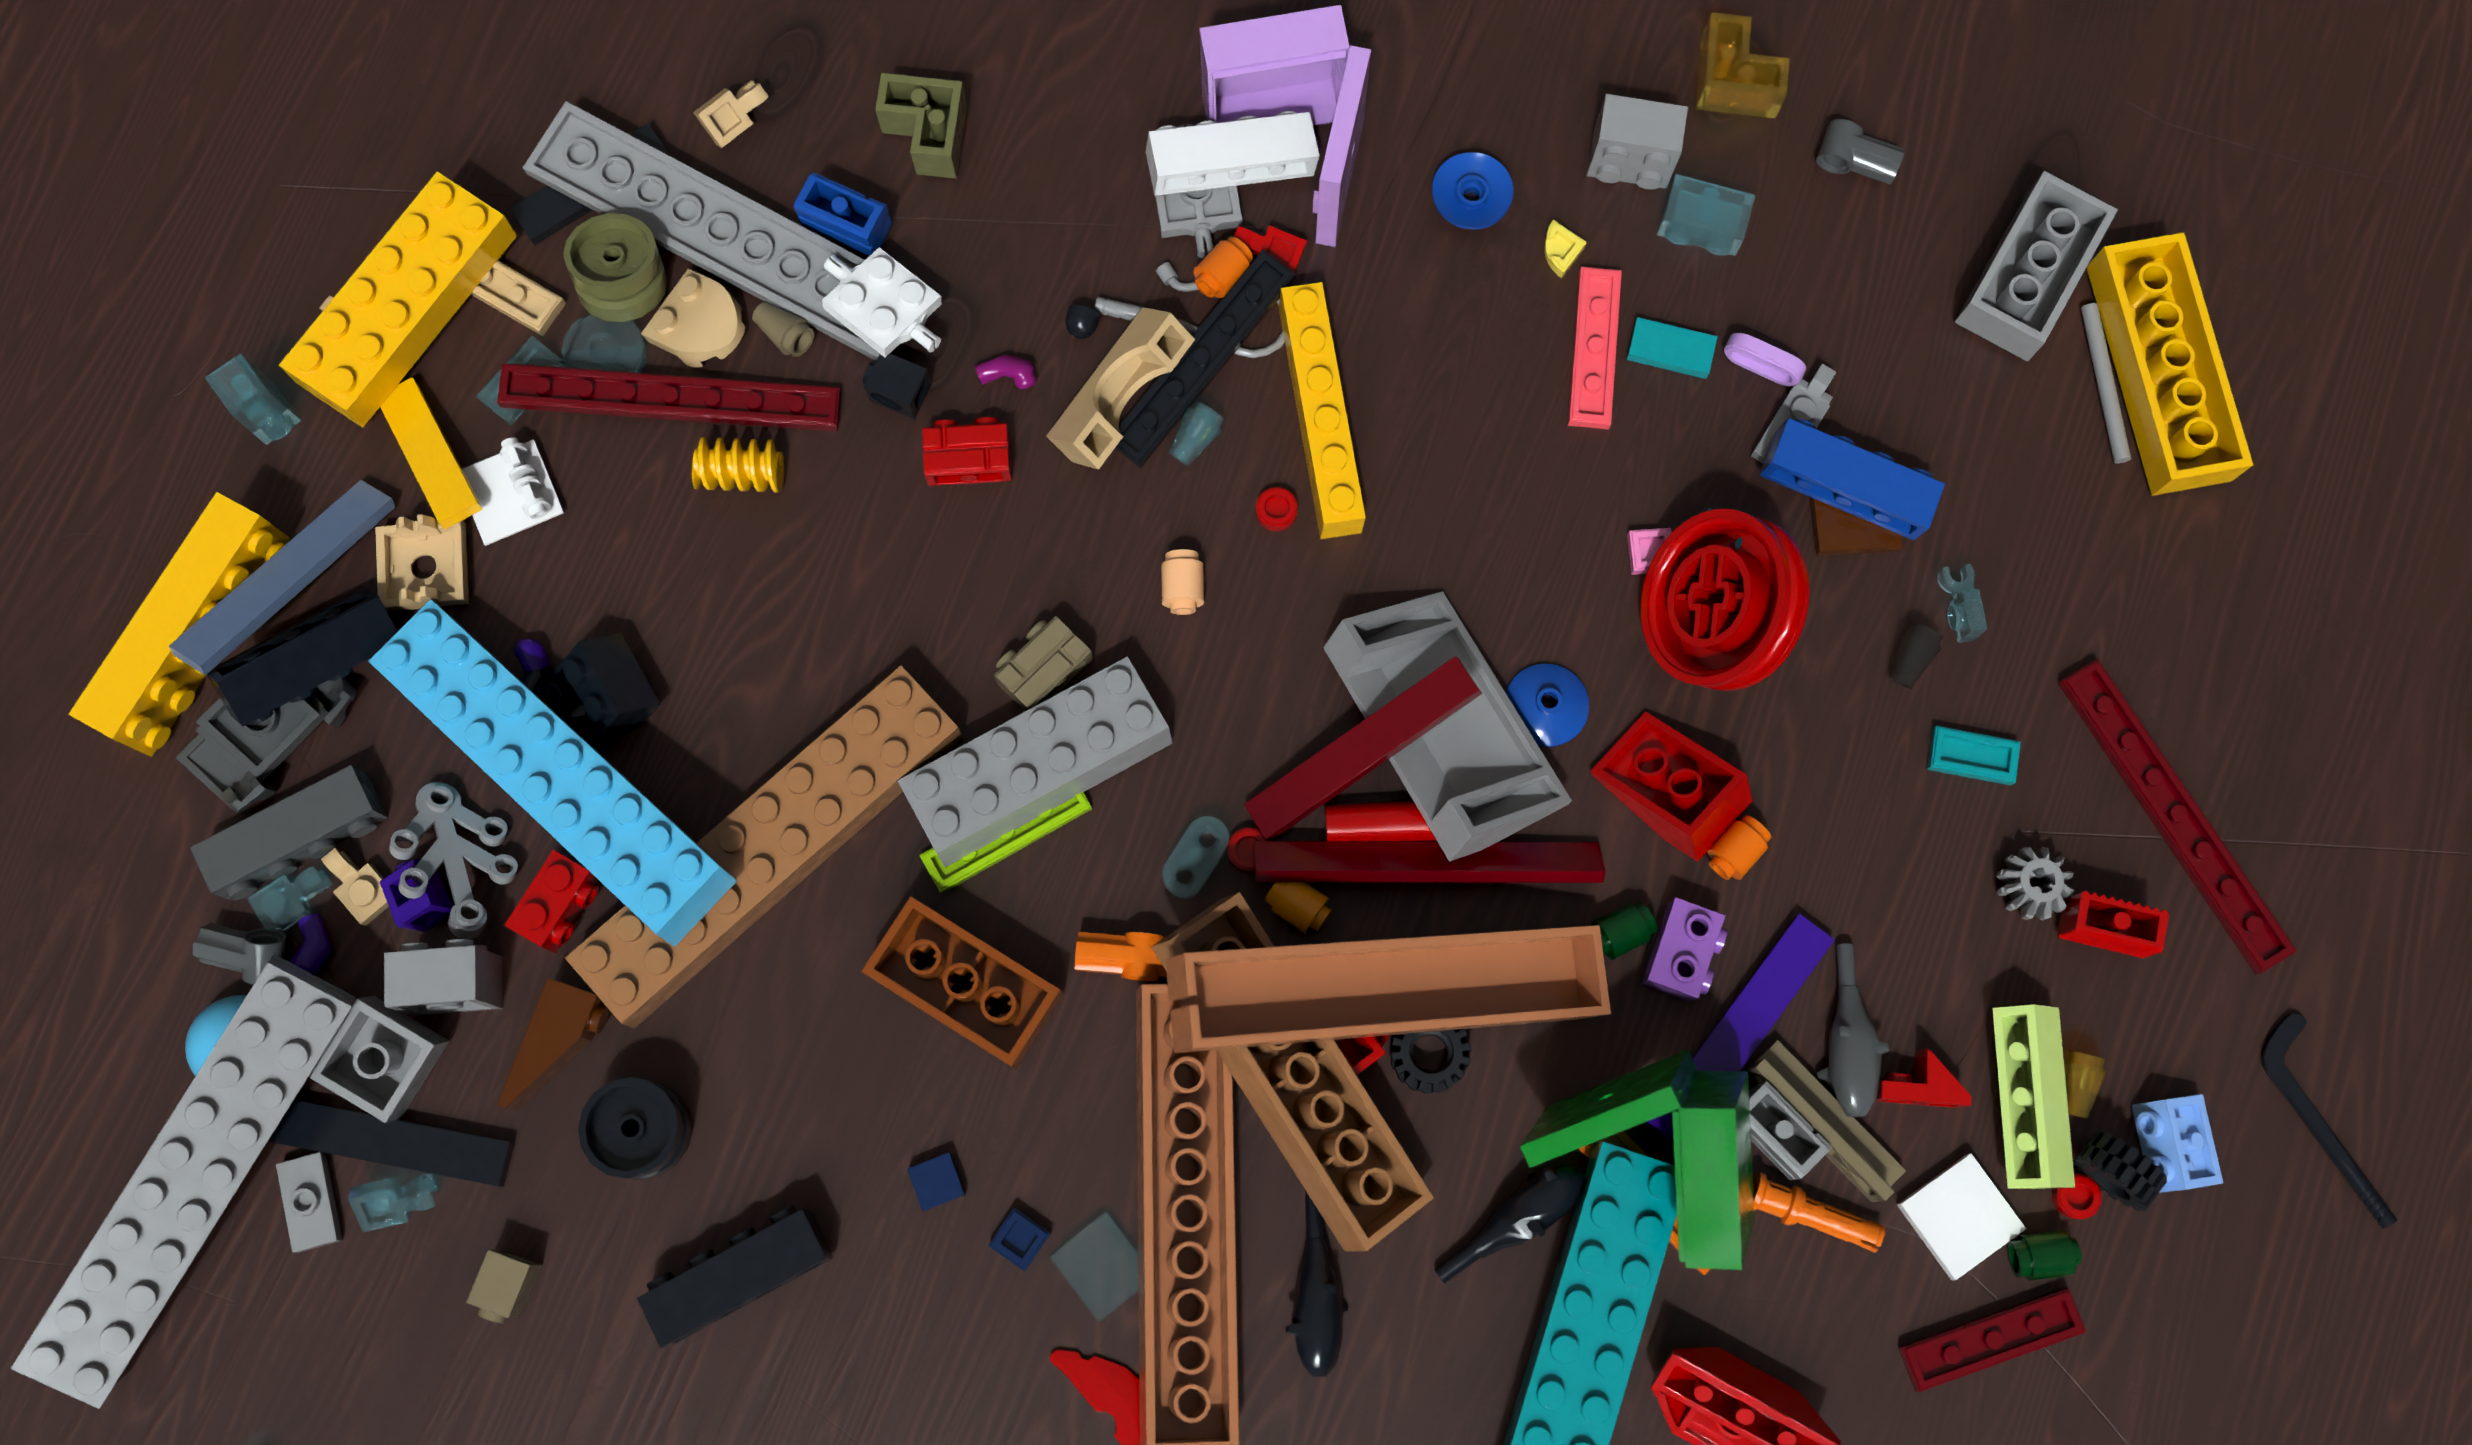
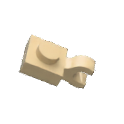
(727, 115)
(360, 888)

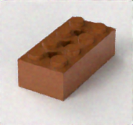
(957, 954)

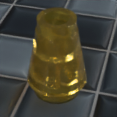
(2083, 1081)

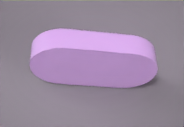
(1764, 359)

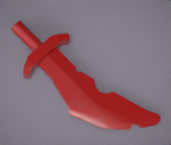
(1107, 1389)

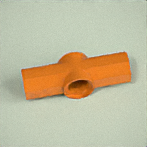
(1119, 954)

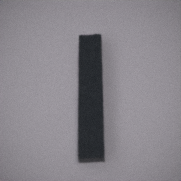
(1213, 347)
(394, 1143)

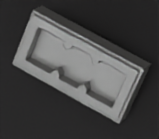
(309, 1202)

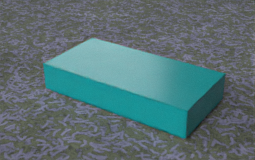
(1671, 348)
(1973, 755)

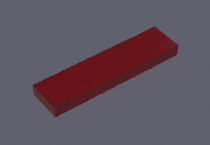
(1991, 1339)

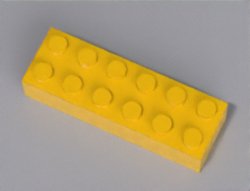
(399, 299)
(2168, 364)
(140, 681)

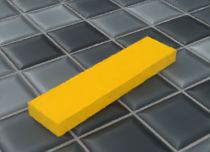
(429, 454)

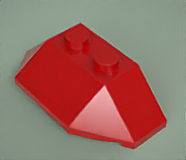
(1726, 1401)

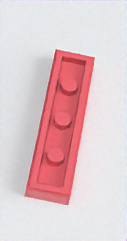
(1594, 348)

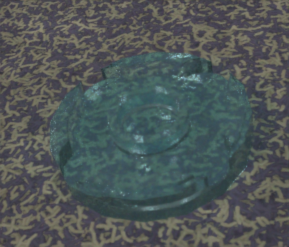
(623, 353)

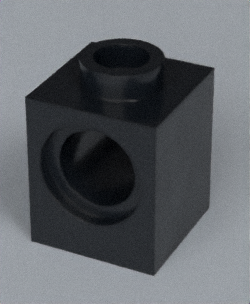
(897, 384)

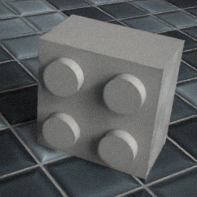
(1637, 141)
(442, 979)
(378, 1059)

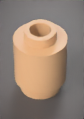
(1182, 581)

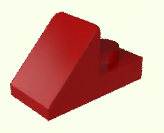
(1931, 1085)

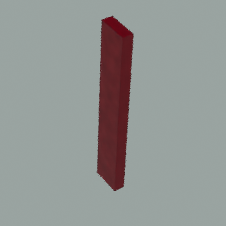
(1363, 748)

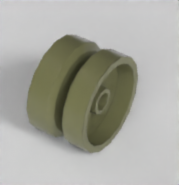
(615, 267)

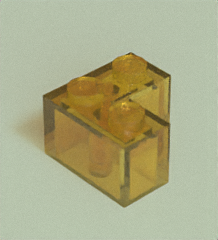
(1734, 79)

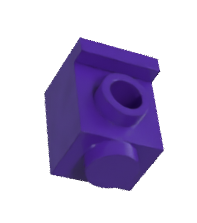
(420, 912)

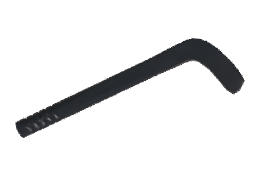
(2274, 1066)

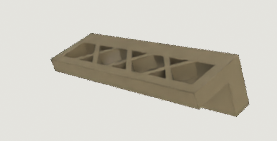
(1853, 1147)

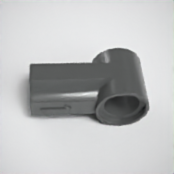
(1848, 150)
(238, 949)

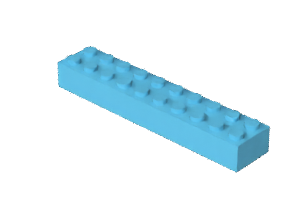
(553, 773)

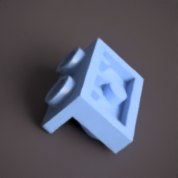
(2179, 1141)

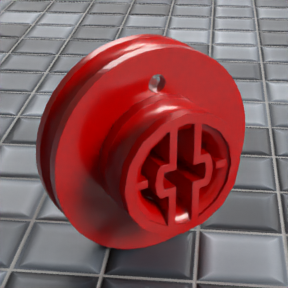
(1721, 610)

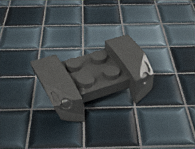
(239, 759)

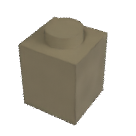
(503, 1285)

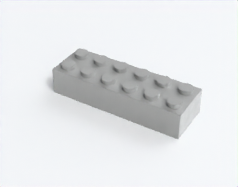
(1036, 761)

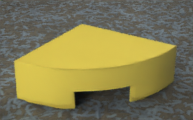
(1562, 248)

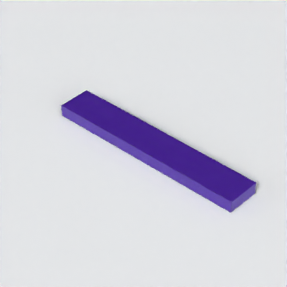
(1758, 1004)

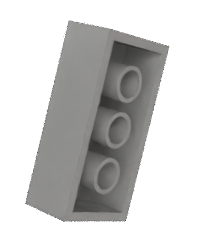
(2036, 266)

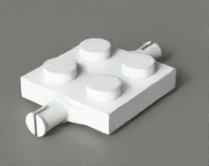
(882, 302)

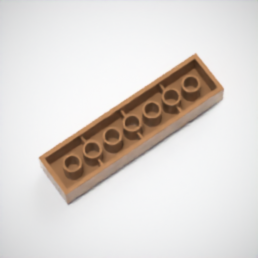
(1313, 1105)

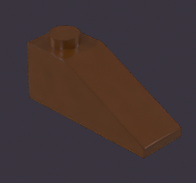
(556, 1034)

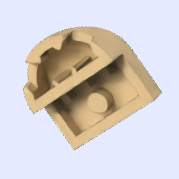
(697, 321)

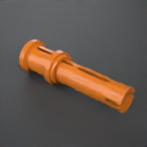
(1795, 1207)

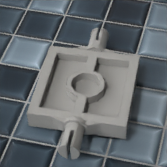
(1199, 213)

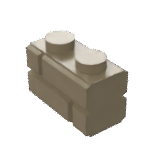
(1043, 664)

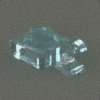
(1966, 609)
(285, 900)
(388, 1204)

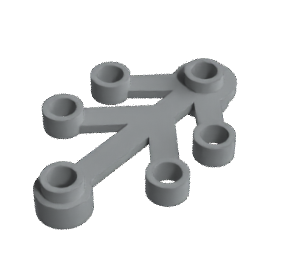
(453, 851)

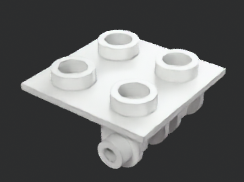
(512, 491)

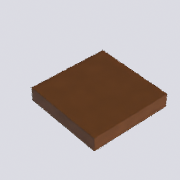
(1844, 533)

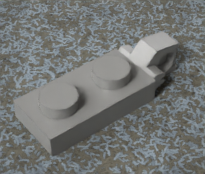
(1803, 402)

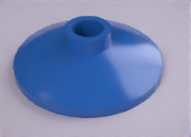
(1477, 175)
(1550, 725)

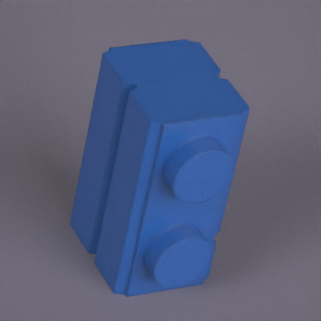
(842, 214)

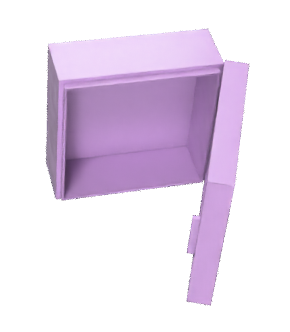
(1296, 66)

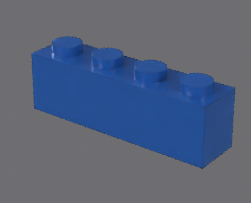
(1852, 478)

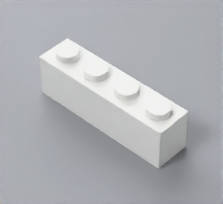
(1231, 152)

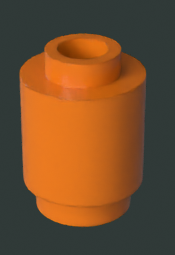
(1222, 267)
(1739, 848)

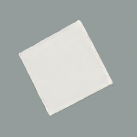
(1961, 1216)

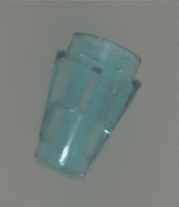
(1195, 433)

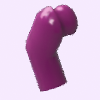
(1007, 366)

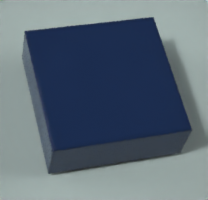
(936, 1182)
(1019, 1239)

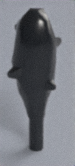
(1521, 1217)
(1317, 1302)

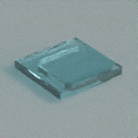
(1100, 1266)

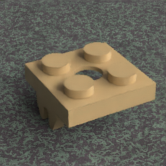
(404, 543)

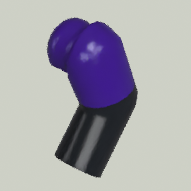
(534, 663)

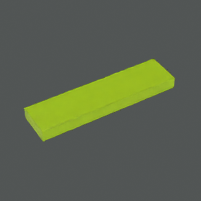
(1003, 847)

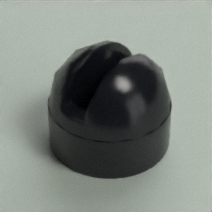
(1081, 321)

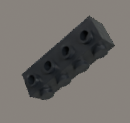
(302, 657)
(734, 1277)

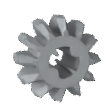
(2035, 899)

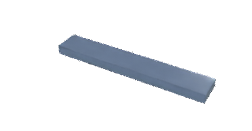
(281, 577)

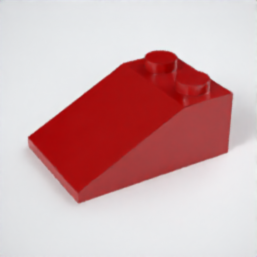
(1674, 785)

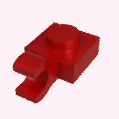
(1279, 244)

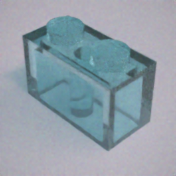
(1705, 215)
(253, 399)

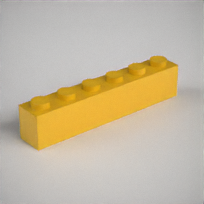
(1321, 411)

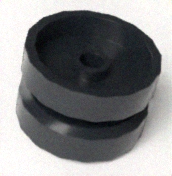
(612, 1115)

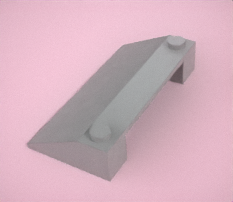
(1476, 770)

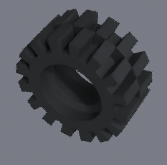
(1430, 1080)
(2121, 1170)

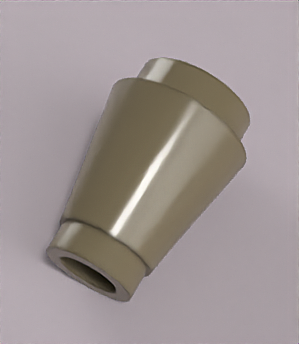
(784, 329)

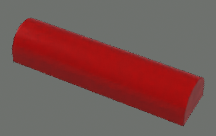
(1376, 823)

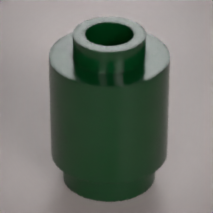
(1625, 929)
(2044, 1255)

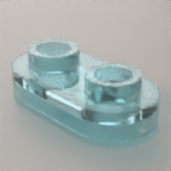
(1194, 857)

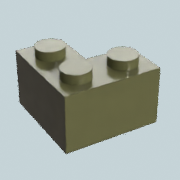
(929, 112)

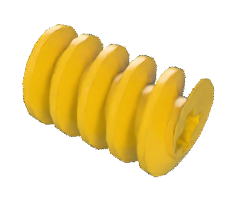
(738, 466)

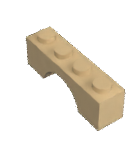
(1145, 350)

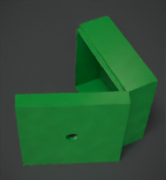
(1709, 1147)

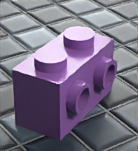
(1684, 950)

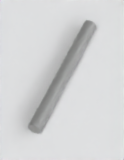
(2105, 383)

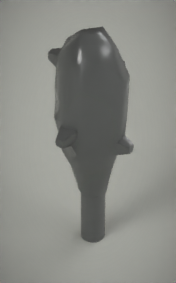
(1853, 1044)

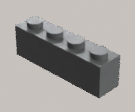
(289, 833)

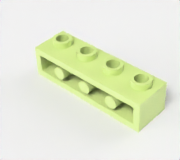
(2033, 1097)

